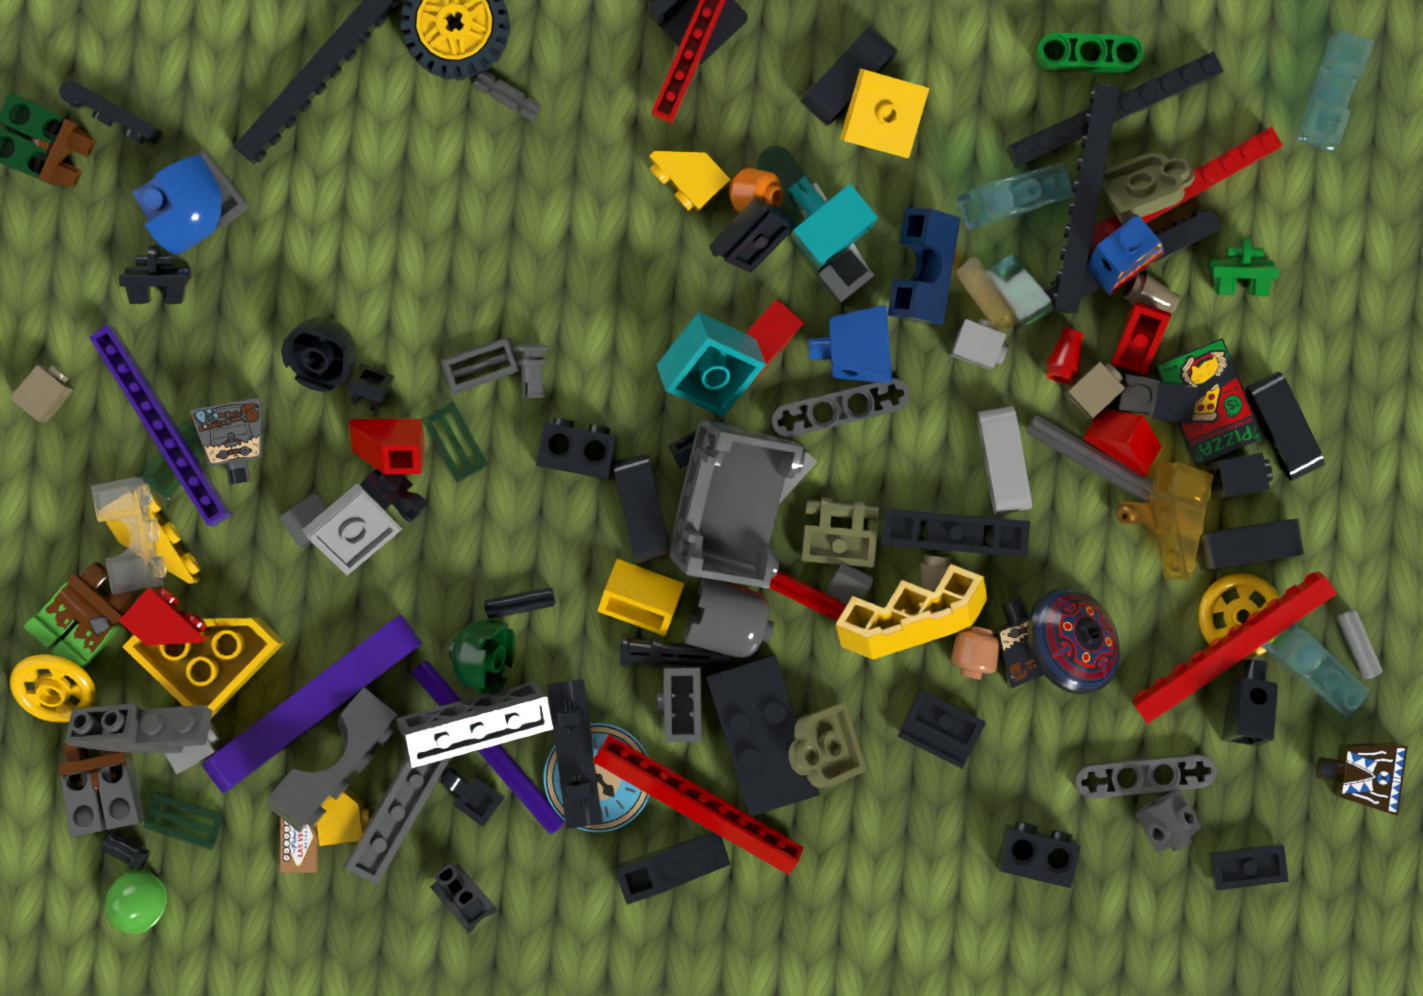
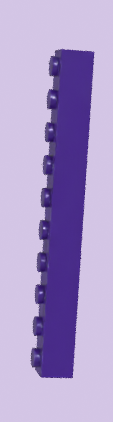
(160, 426)

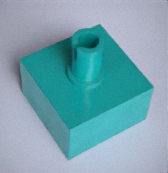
(829, 223)
(710, 364)

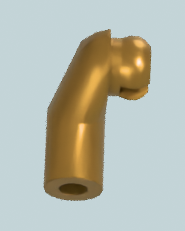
(1136, 512)

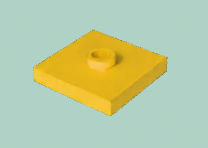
(884, 113)

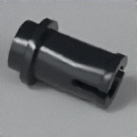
(126, 850)

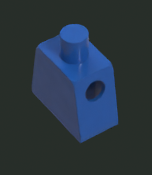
(857, 346)

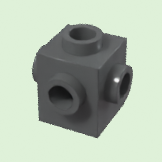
(1168, 821)

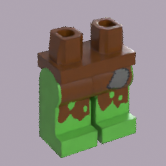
(85, 603)

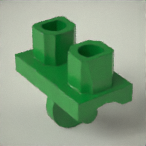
(1258, 271)

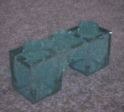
(1336, 78)

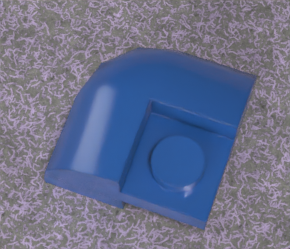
(181, 204)

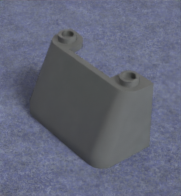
(732, 503)

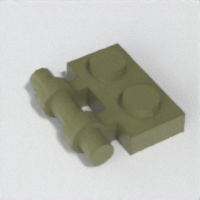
(840, 545)

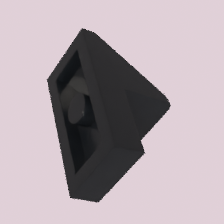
(1159, 398)

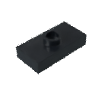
(1249, 867)

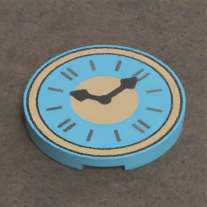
(618, 798)

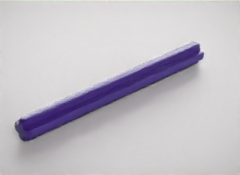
(494, 755)

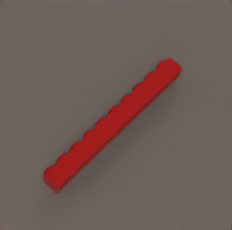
(687, 60)
(1205, 177)
(1234, 646)
(698, 804)

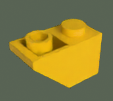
(692, 175)

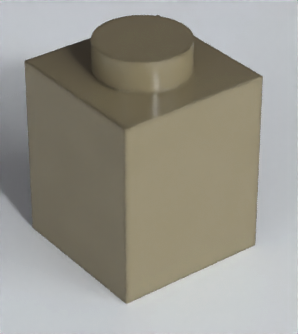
(1095, 389)
(42, 392)

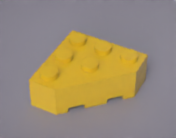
(212, 669)

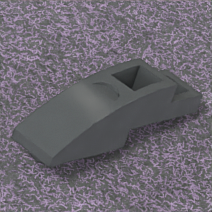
(138, 730)

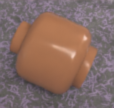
(976, 652)

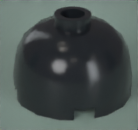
(320, 353)

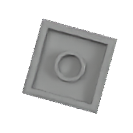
(352, 529)

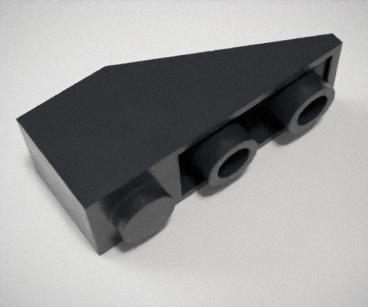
(671, 867)

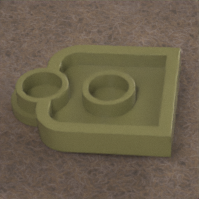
(1145, 185)
(826, 747)

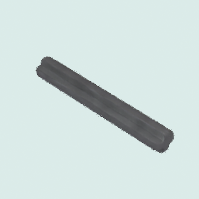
(1090, 458)

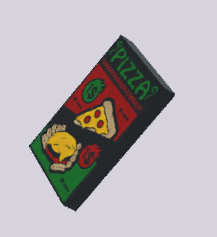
(1222, 410)

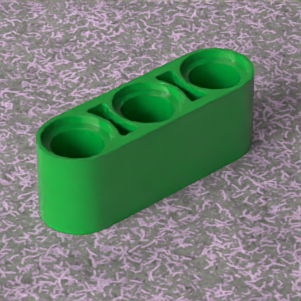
(1104, 45)

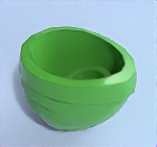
(135, 902)

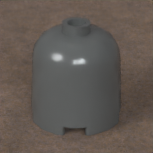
(729, 619)

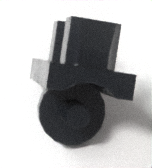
(140, 279)
(462, 896)

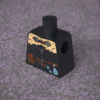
(1015, 650)

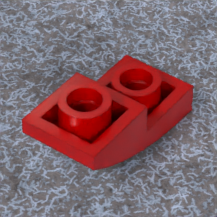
(775, 330)

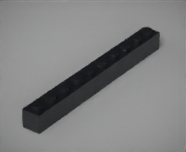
(313, 78)
(1128, 104)
(1087, 198)
(1180, 236)

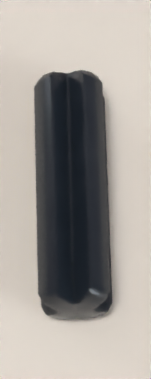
(519, 603)

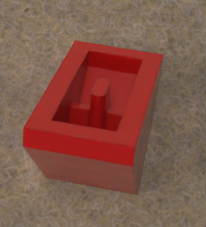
(1124, 438)

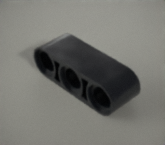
(835, 88)
(1284, 426)
(641, 508)
(1250, 544)

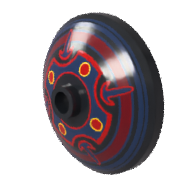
(1073, 640)

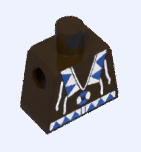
(1367, 774)

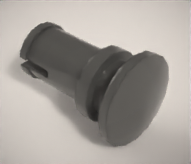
(532, 368)

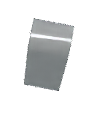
(1004, 460)

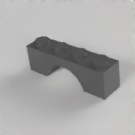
(303, 794)

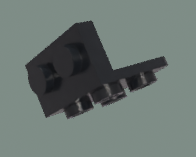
(676, 15)

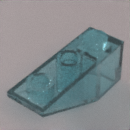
(1015, 196)
(1317, 670)

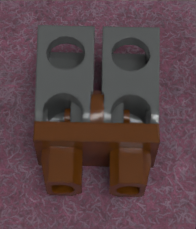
(99, 791)

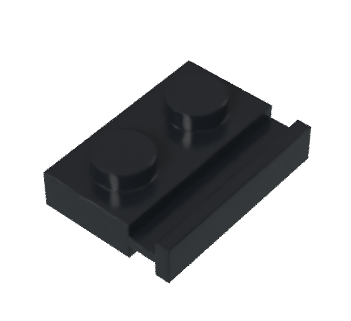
(753, 235)
(941, 728)

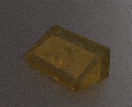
(987, 294)

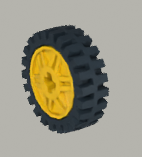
(456, 52)

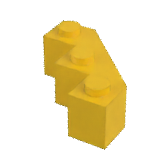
(912, 615)

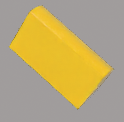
(640, 597)

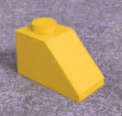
(343, 819)

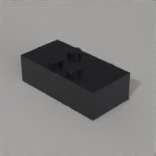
(759, 732)

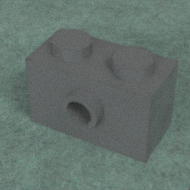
(681, 704)

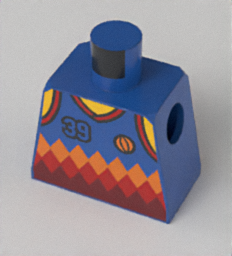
(1127, 253)

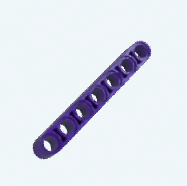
(311, 704)

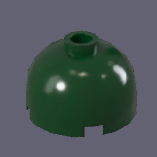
(481, 655)

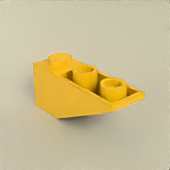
(175, 559)

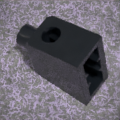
(1249, 721)

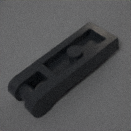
(108, 112)

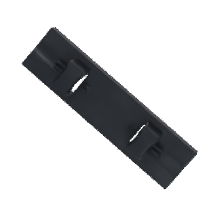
(955, 533)
(575, 753)

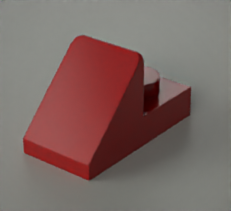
(1140, 337)

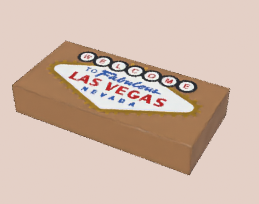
(298, 850)

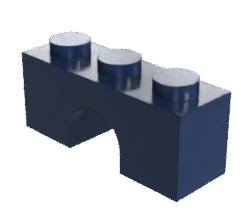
(934, 241)

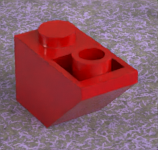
(389, 444)
(159, 620)

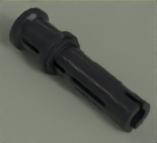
(655, 652)

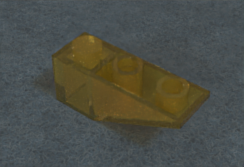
(1178, 513)

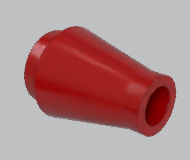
(1065, 358)

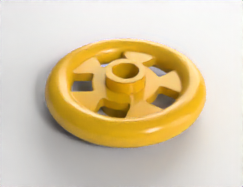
(1213, 602)
(51, 688)

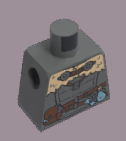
(231, 436)

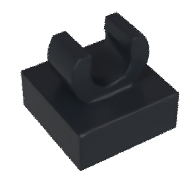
(370, 384)

